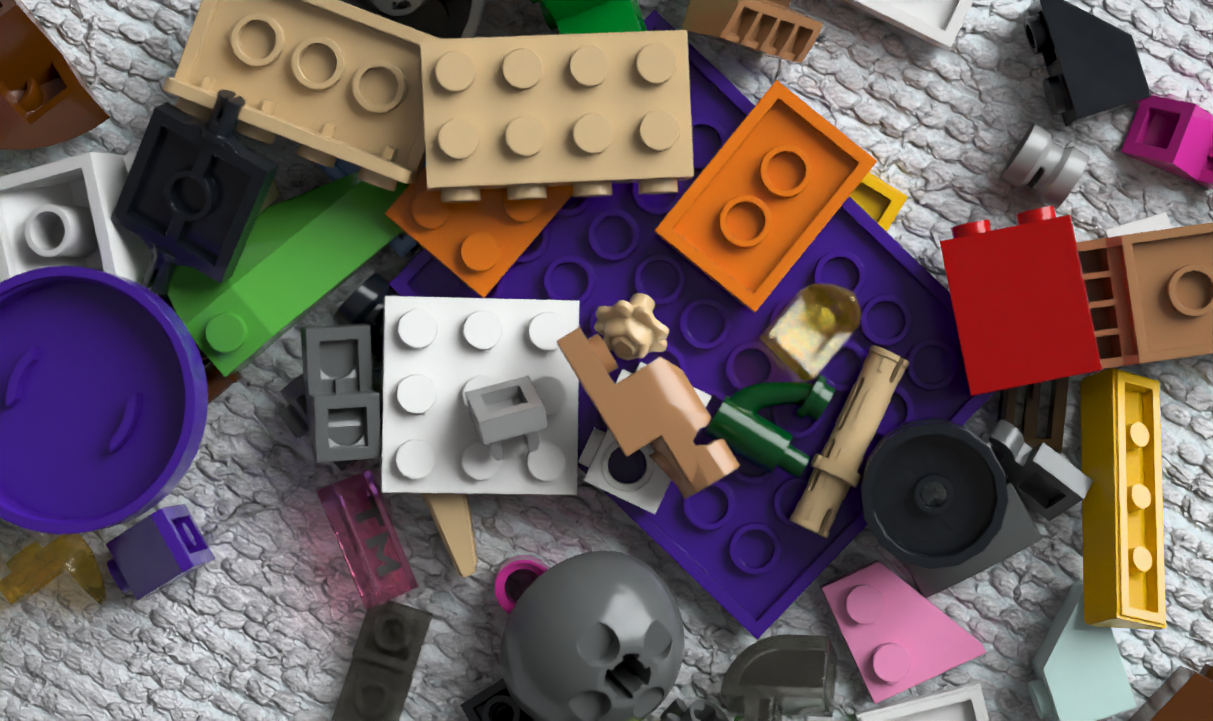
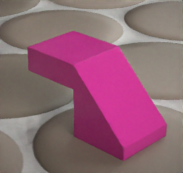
(1173, 139)

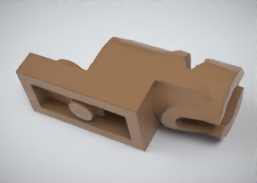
(651, 408)

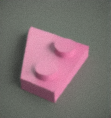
(894, 631)

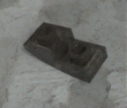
(383, 663)

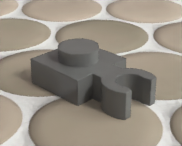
(1039, 474)

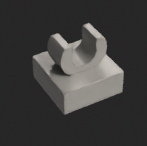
(507, 412)

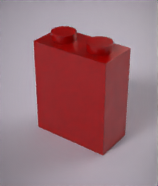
(1020, 301)

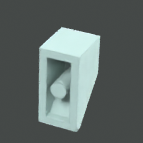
(1079, 668)

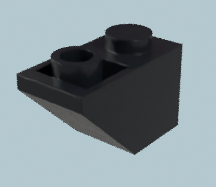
(1087, 60)

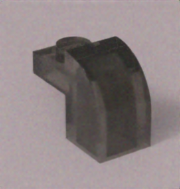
(782, 678)

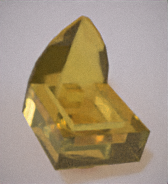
(813, 327)
(38, 566)

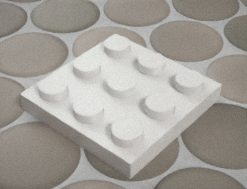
(458, 345)

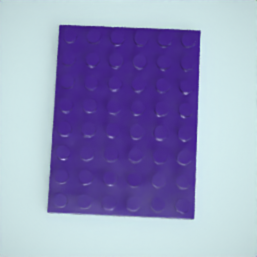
(605, 250)

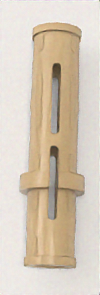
(844, 452)

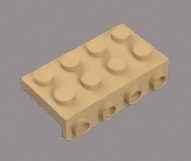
(314, 75)
(557, 114)

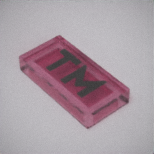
(367, 539)

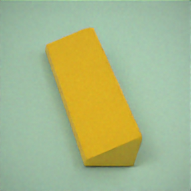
(1123, 503)

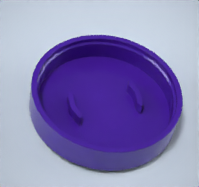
(93, 400)

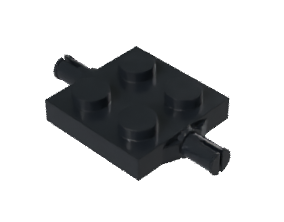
(193, 192)

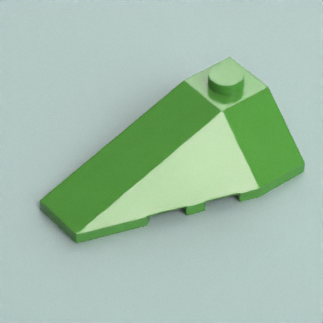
(286, 269)

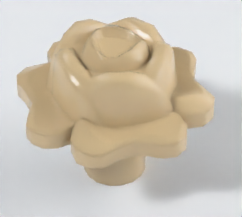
(631, 327)

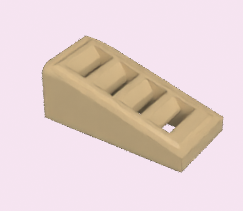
(455, 526)

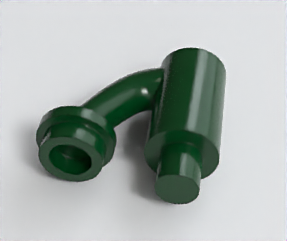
(757, 437)

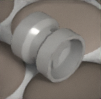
(1045, 166)

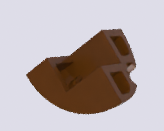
(40, 88)

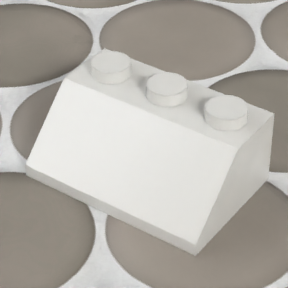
(64, 218)

